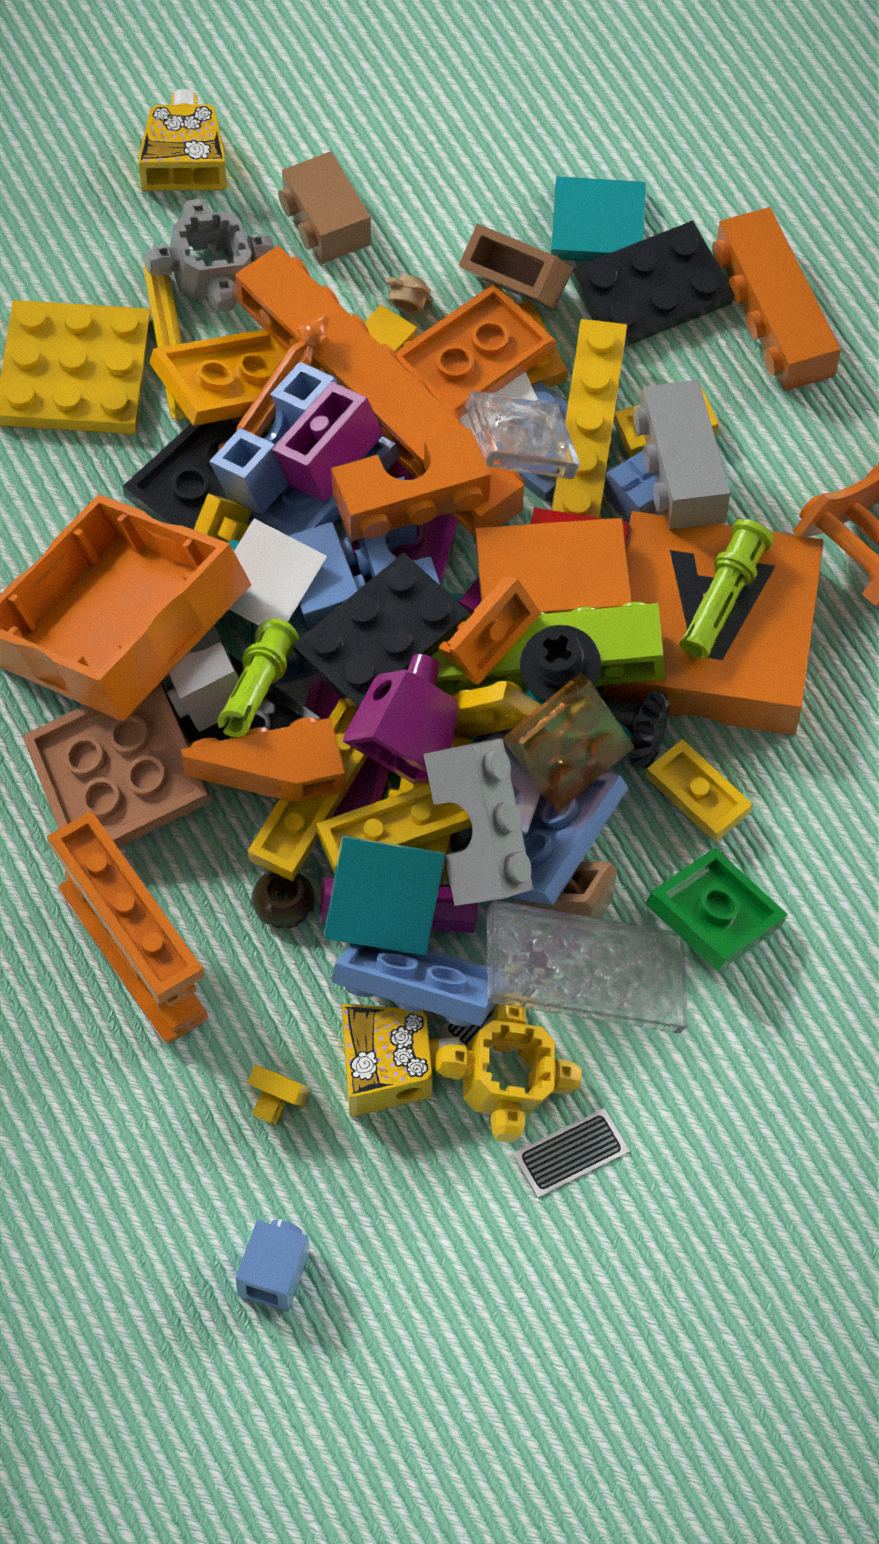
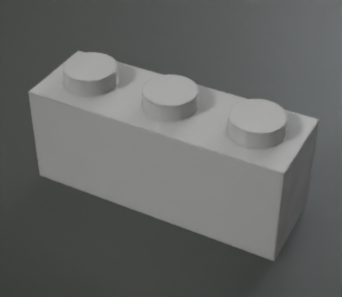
(682, 455)

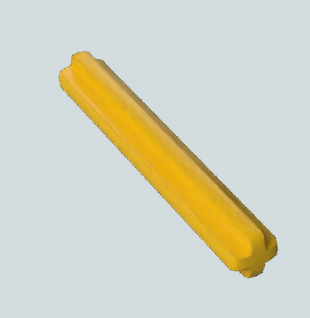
(165, 323)

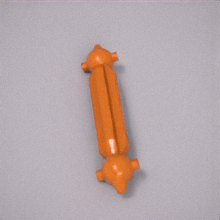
(262, 411)

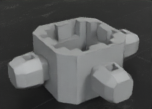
(198, 229)

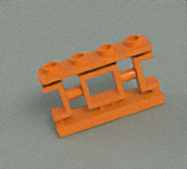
(129, 927)

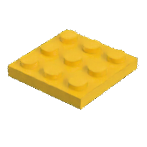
(74, 367)

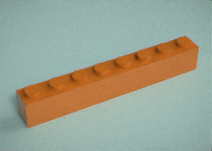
(285, 296)

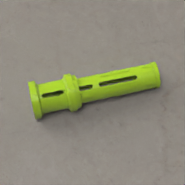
(733, 571)
(262, 665)

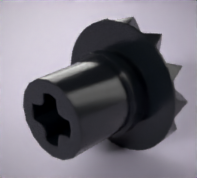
(556, 657)
(645, 721)

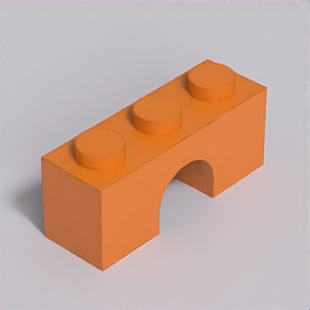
(376, 502)

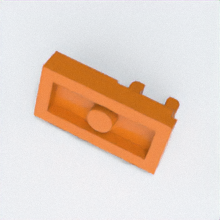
(491, 629)

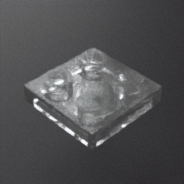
(522, 434)

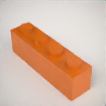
(776, 299)

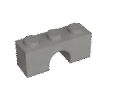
(203, 681)
(481, 783)

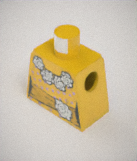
(182, 147)
(387, 1057)

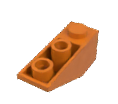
(279, 763)

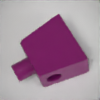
(404, 719)

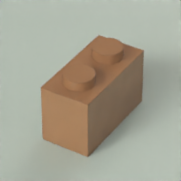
(325, 207)
(516, 266)

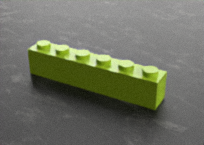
(625, 636)

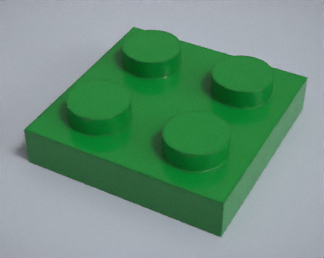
(716, 909)

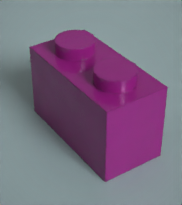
(328, 434)

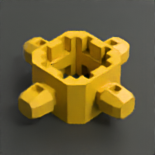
(511, 1105)

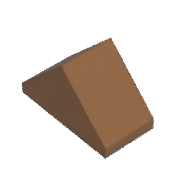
(587, 891)

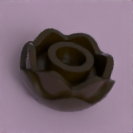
(283, 912)

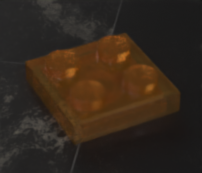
(568, 742)

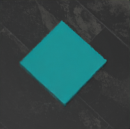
(596, 217)
(384, 895)

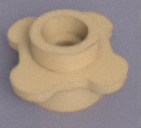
(408, 293)

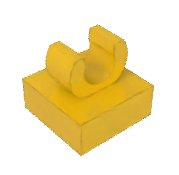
(223, 519)
(276, 1091)

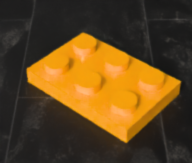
(218, 375)

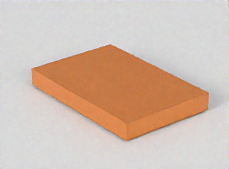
(476, 348)
(558, 562)

